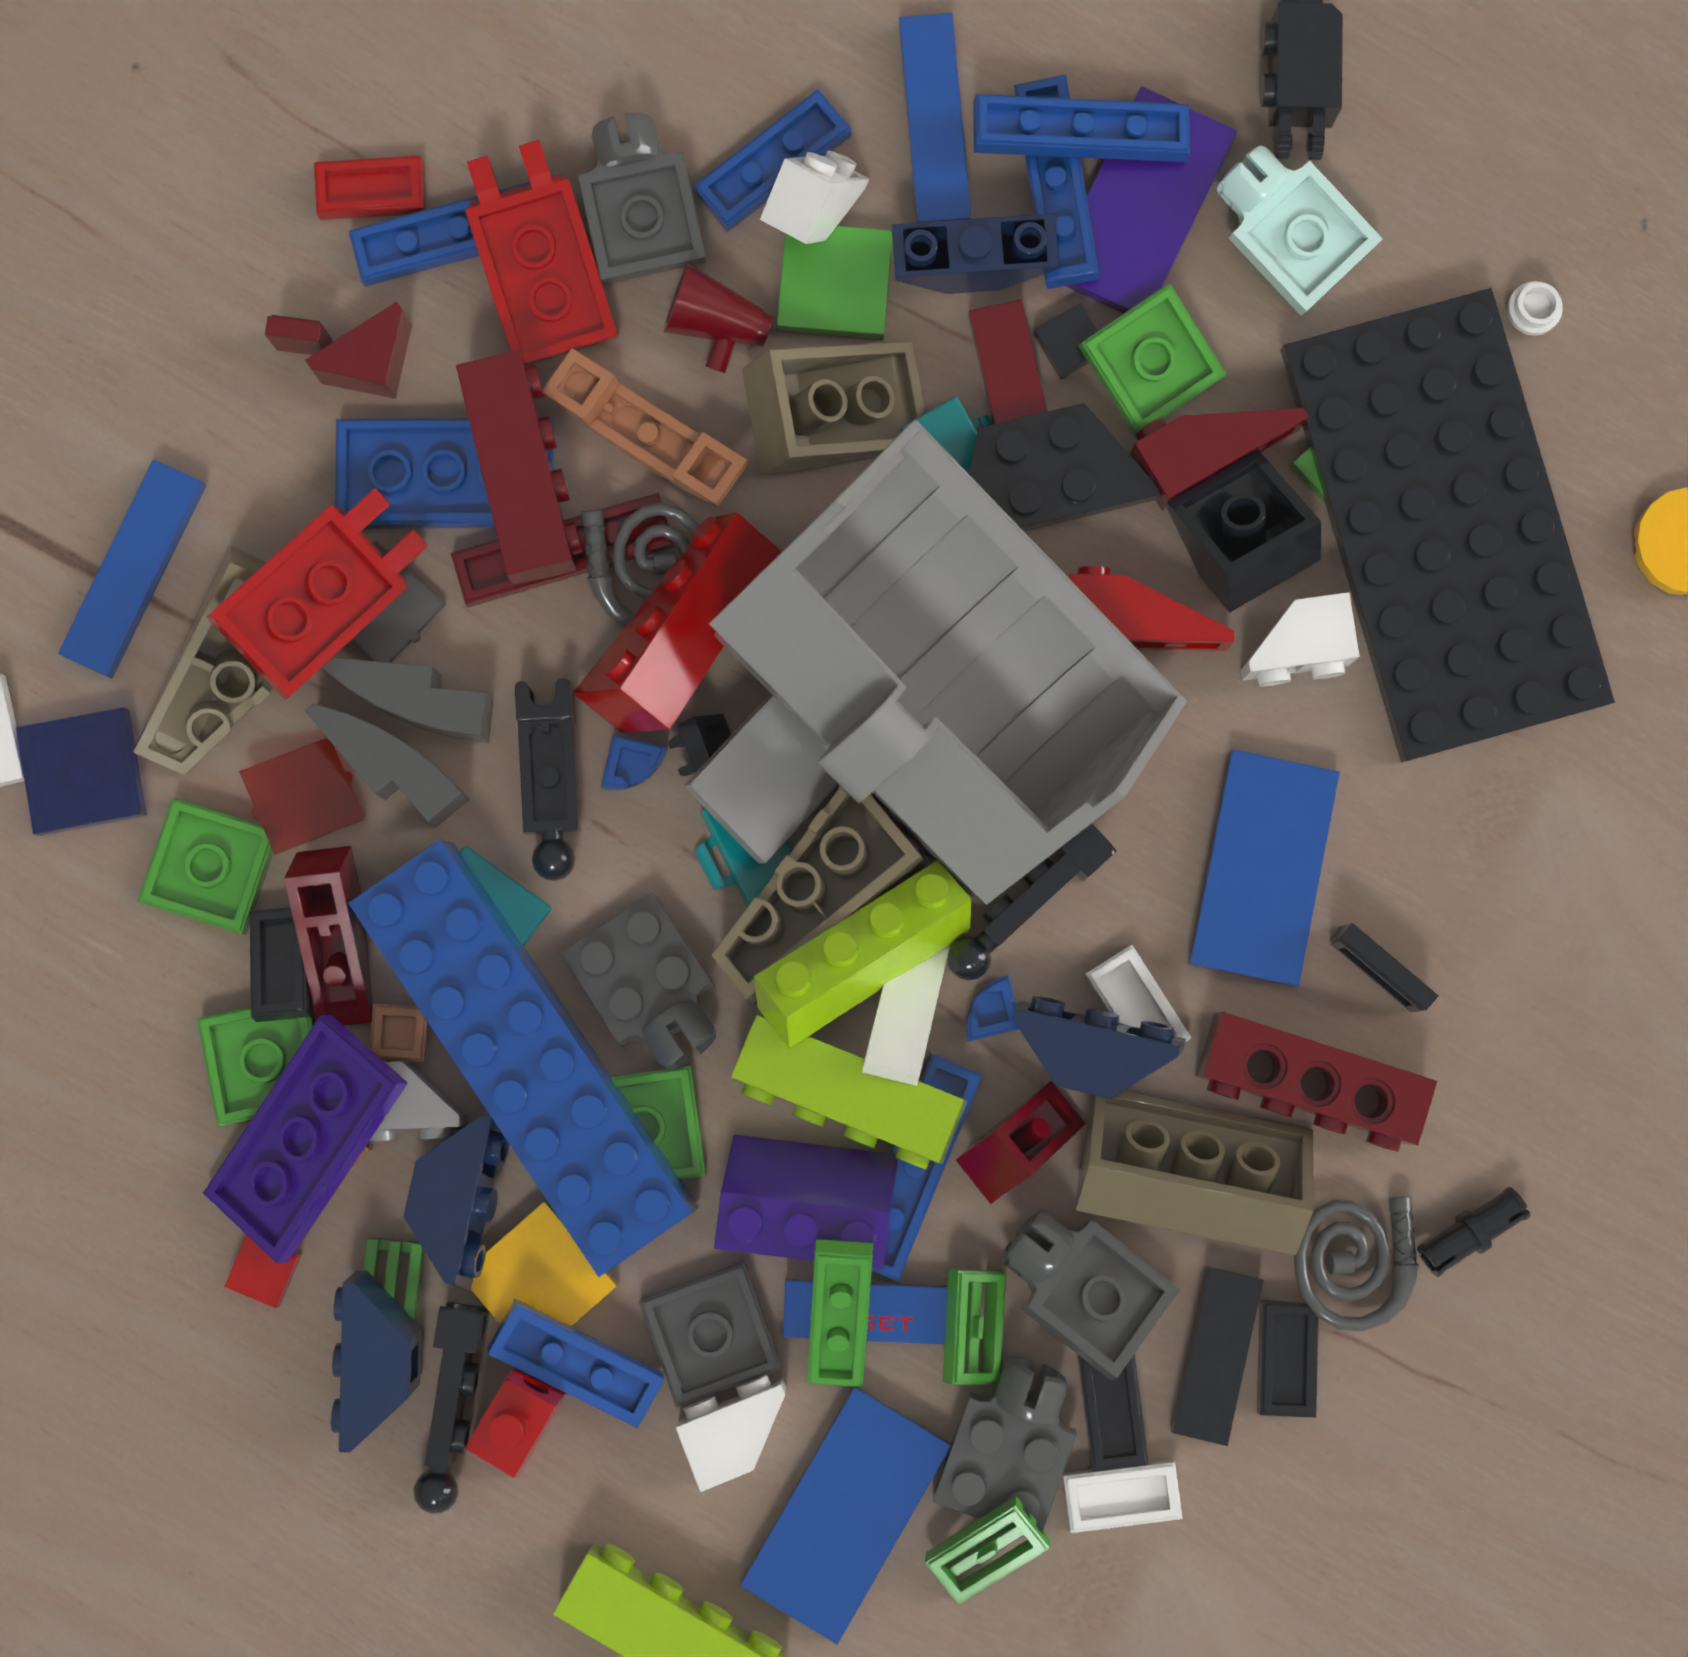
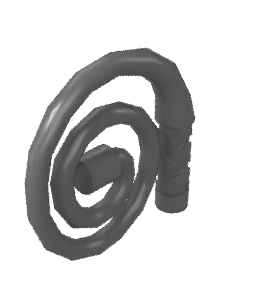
(598, 563)
(1345, 1262)

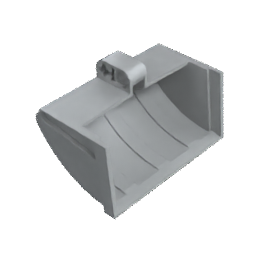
(950, 668)

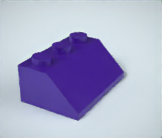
(791, 1193)

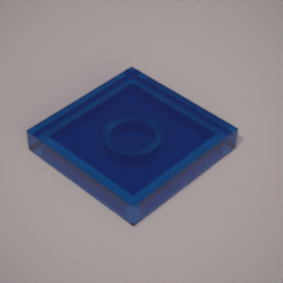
(81, 771)

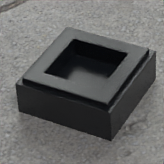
(1060, 339)

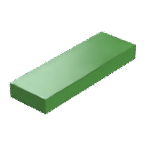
(839, 1312)

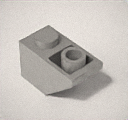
(421, 1107)

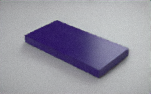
(1146, 211)
(304, 1138)

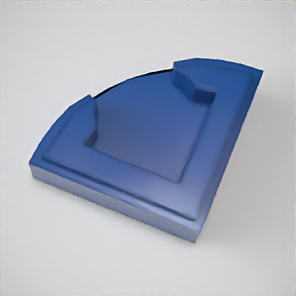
(631, 762)
(992, 1010)

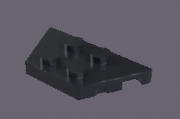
(1057, 468)

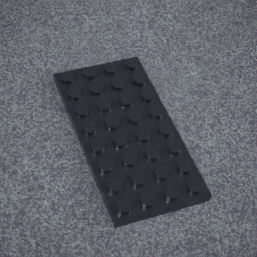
(1447, 525)

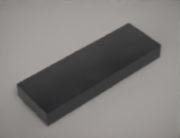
(1216, 1355)

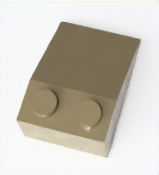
(830, 403)

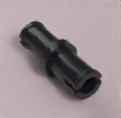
(1473, 1231)

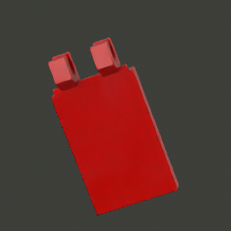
(538, 261)
(315, 595)

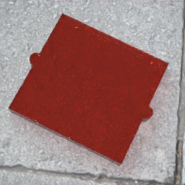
(301, 795)

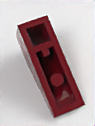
(1204, 444)
(330, 933)

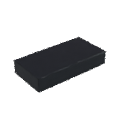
(276, 968)
(1383, 968)
(1287, 1359)
(1113, 1417)

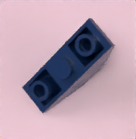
(975, 252)
(1093, 1049)
(455, 1197)
(374, 1360)

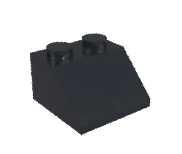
(1246, 530)

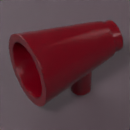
(716, 313)

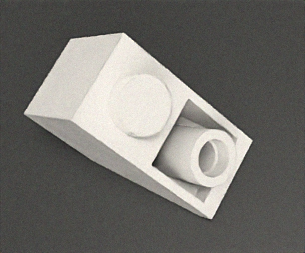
(813, 195)
(1307, 637)
(729, 1436)

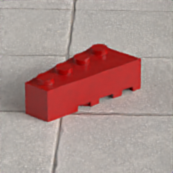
(669, 640)

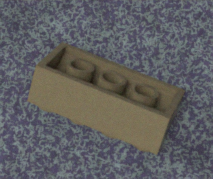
(1197, 1171)

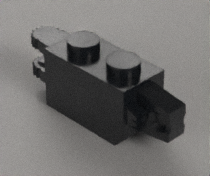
(1303, 72)

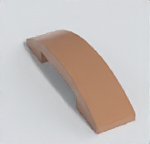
(643, 430)

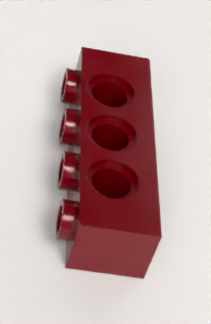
(1401, 1094)

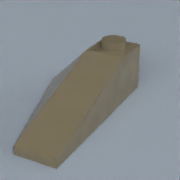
(207, 685)

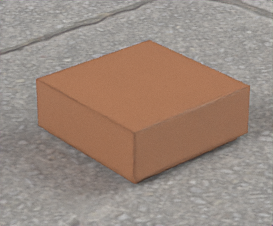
(399, 1033)

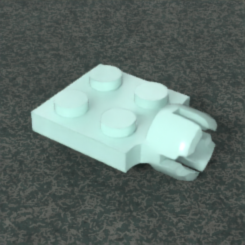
(1294, 226)

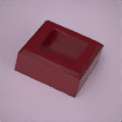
(296, 334)

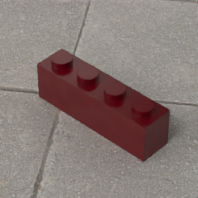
(517, 467)

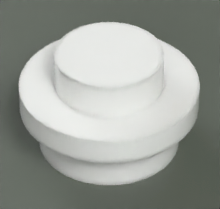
(1534, 308)

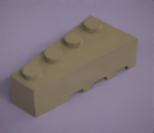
(833, 871)

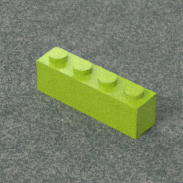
(863, 953)
(832, 1085)
(649, 1614)

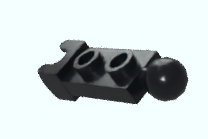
(549, 776)
(1080, 856)
(460, 1333)

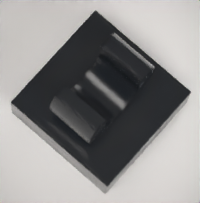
(701, 739)

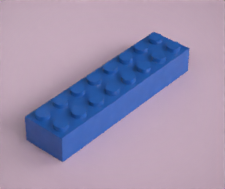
(523, 1056)

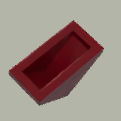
(367, 356)

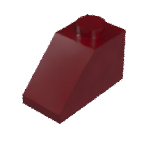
(1020, 1143)

